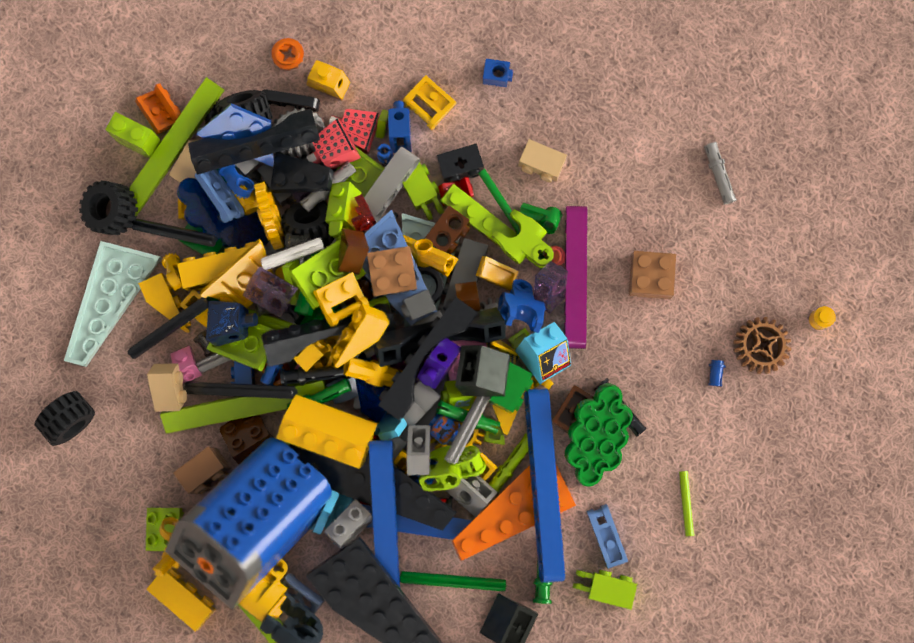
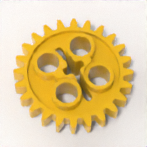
(269, 215)

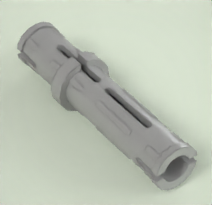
(720, 174)
(316, 197)

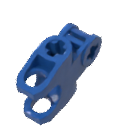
(522, 306)

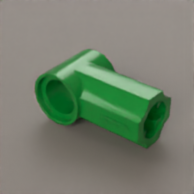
(548, 218)

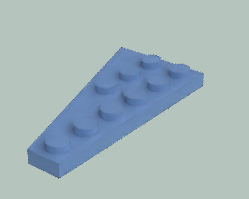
(385, 236)

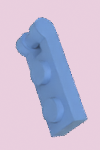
(220, 195)
(607, 537)

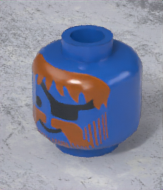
(444, 429)

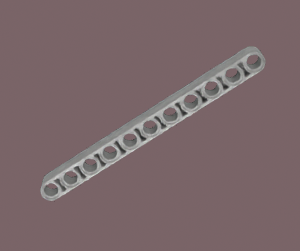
(385, 188)

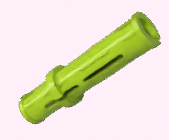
(509, 466)

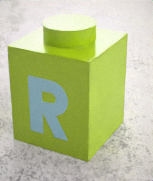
(454, 397)

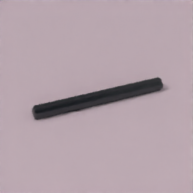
(241, 390)

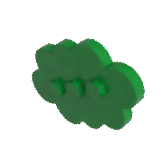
(598, 434)

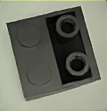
(482, 371)
(508, 621)

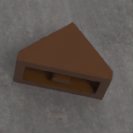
(352, 251)
(468, 294)

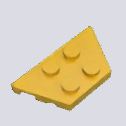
(233, 281)

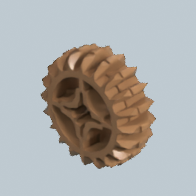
(772, 363)

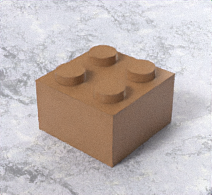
(391, 271)
(652, 274)
(202, 471)

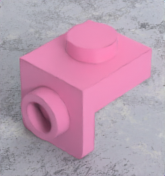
(187, 363)

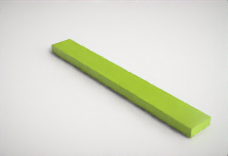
(175, 141)
(230, 409)

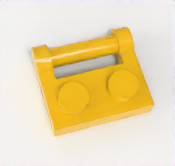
(433, 97)
(337, 292)

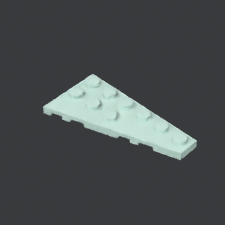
(106, 297)

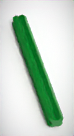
(453, 581)

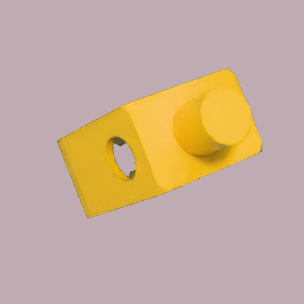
(326, 79)

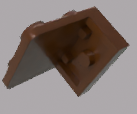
(244, 436)

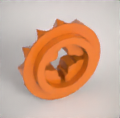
(285, 45)

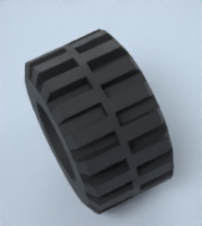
(251, 100)
(95, 203)
(299, 221)
(64, 418)

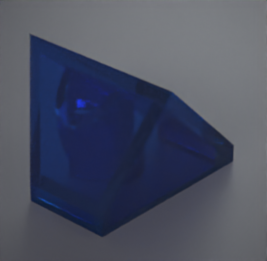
(369, 400)

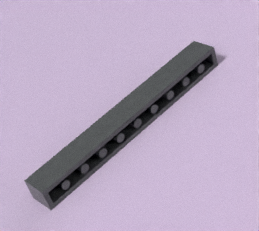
(464, 271)

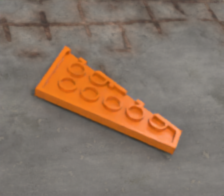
(506, 516)

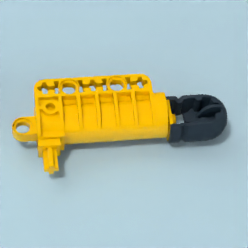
(265, 602)

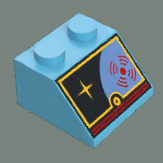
(545, 352)

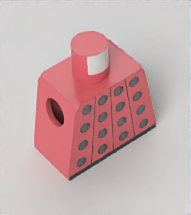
(360, 127)
(334, 147)

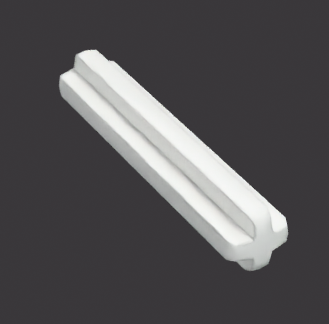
(292, 254)

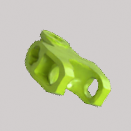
(527, 243)
(450, 475)

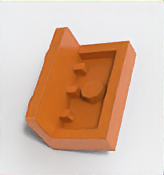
(158, 109)

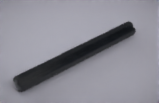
(174, 232)
(168, 328)

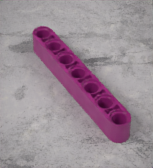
(576, 287)

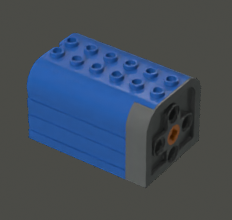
(249, 521)

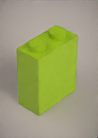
(133, 135)

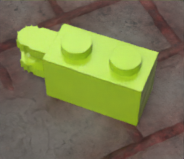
(422, 191)
(341, 208)
(608, 589)

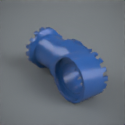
(235, 180)

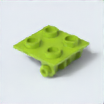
(154, 518)

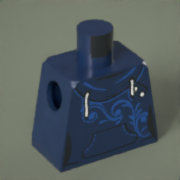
(228, 322)

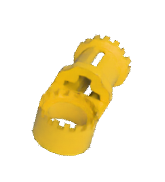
(170, 263)

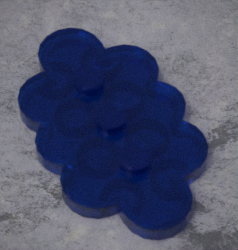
(203, 214)

